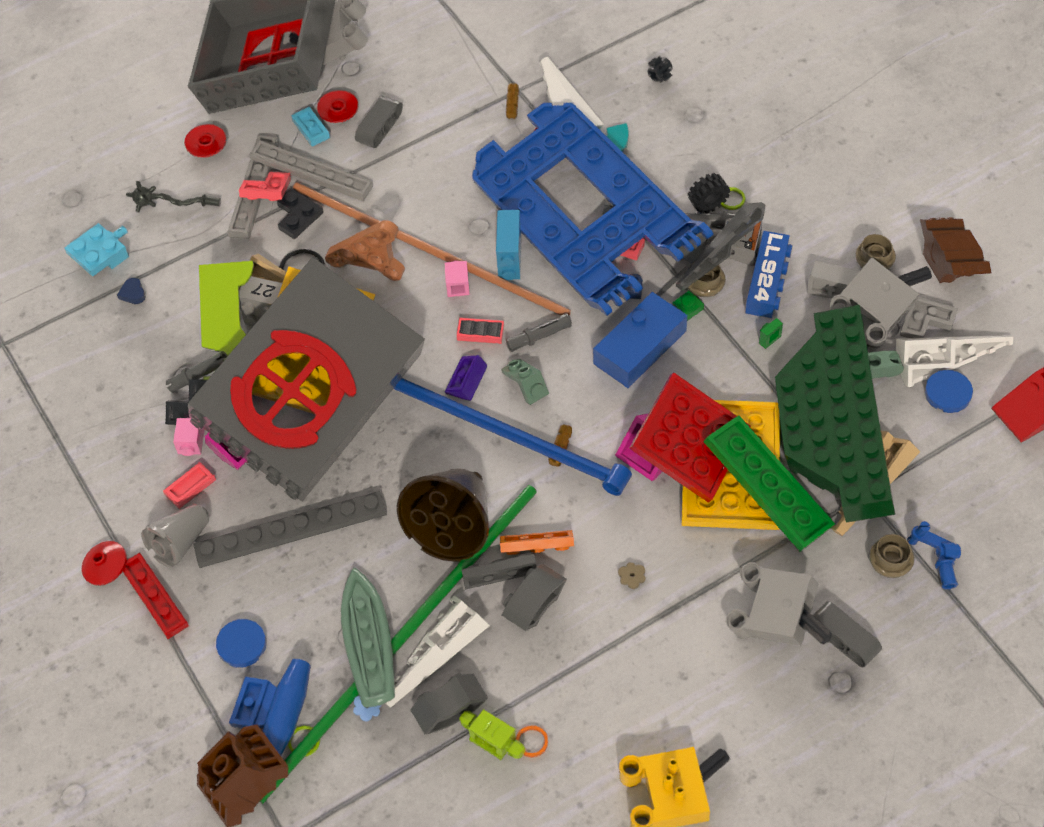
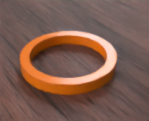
(536, 728)

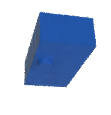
(640, 339)

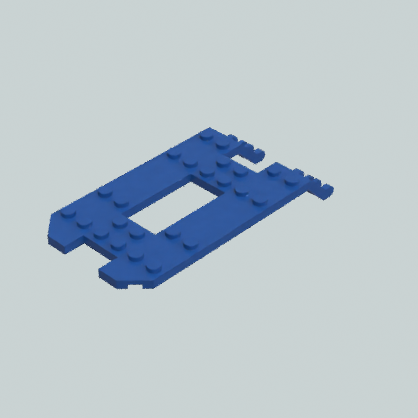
(585, 255)

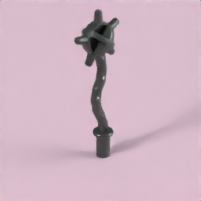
(143, 196)

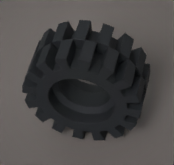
(709, 193)

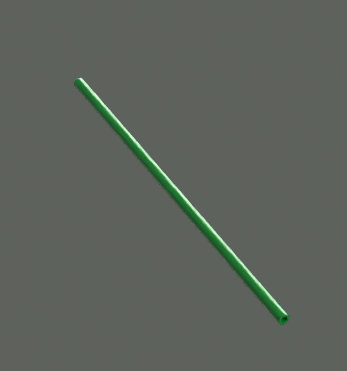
(405, 632)

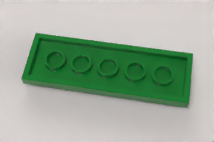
(769, 483)

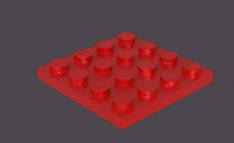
(675, 436)

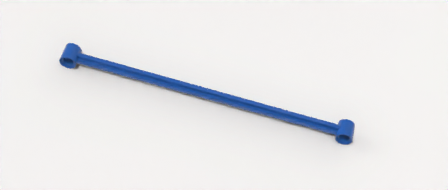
(614, 478)

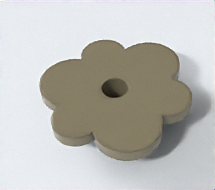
(631, 570)

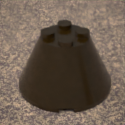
(446, 514)

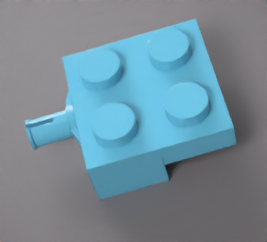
(98, 249)

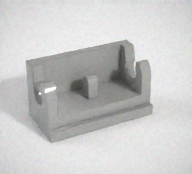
(829, 279)

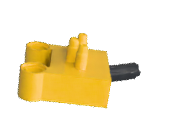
(673, 786)

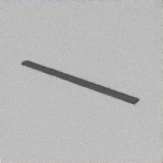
(672, 281)

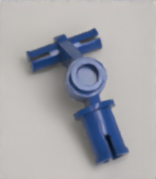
(945, 550)

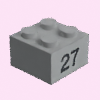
(256, 298)

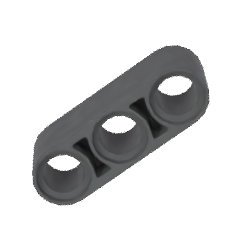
(378, 122)
(848, 634)

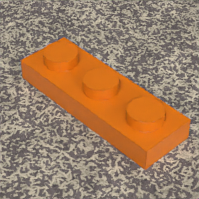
(536, 542)

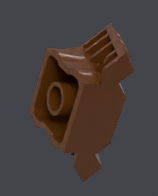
(952, 249)
(239, 773)

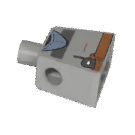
(745, 248)

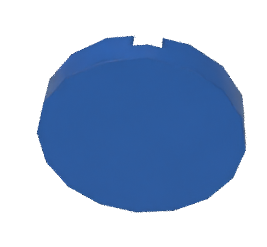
(948, 391)
(241, 643)

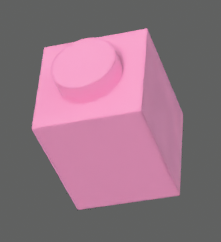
(457, 278)
(187, 438)

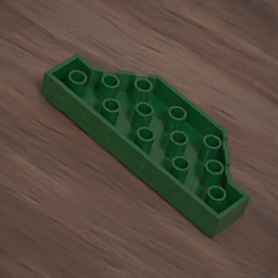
(834, 418)

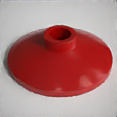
(337, 106)
(205, 140)
(104, 563)

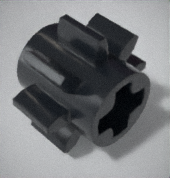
(660, 69)

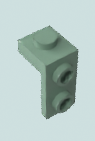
(528, 378)

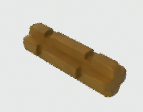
(512, 101)
(561, 441)

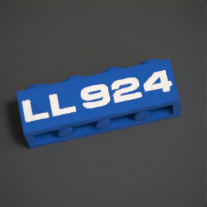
(767, 274)

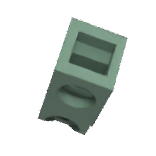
(885, 364)

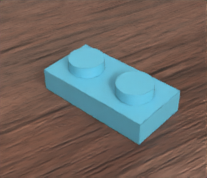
(310, 126)

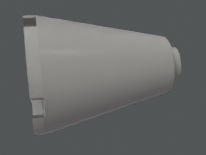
(175, 534)

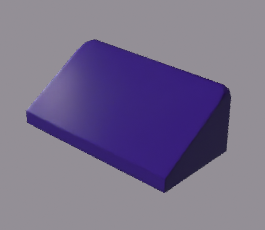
(466, 377)

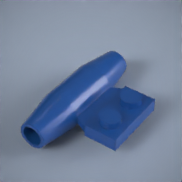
(273, 706)

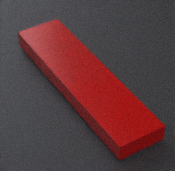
(154, 596)

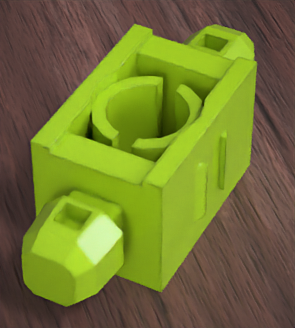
(492, 734)

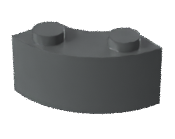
(533, 597)
(446, 704)

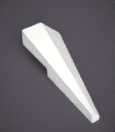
(562, 92)
(929, 355)
(447, 638)

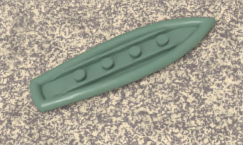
(367, 640)

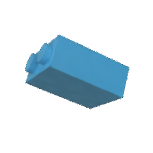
(508, 244)

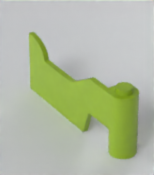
(221, 305)

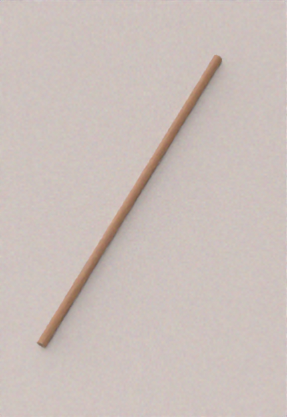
(434, 251)

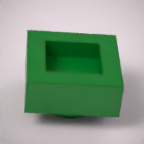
(688, 304)
(770, 333)

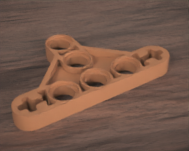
(365, 255)

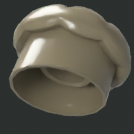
(876, 247)
(709, 284)
(892, 556)

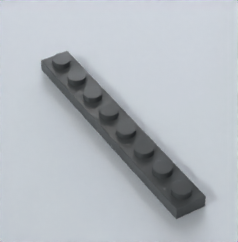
(289, 529)

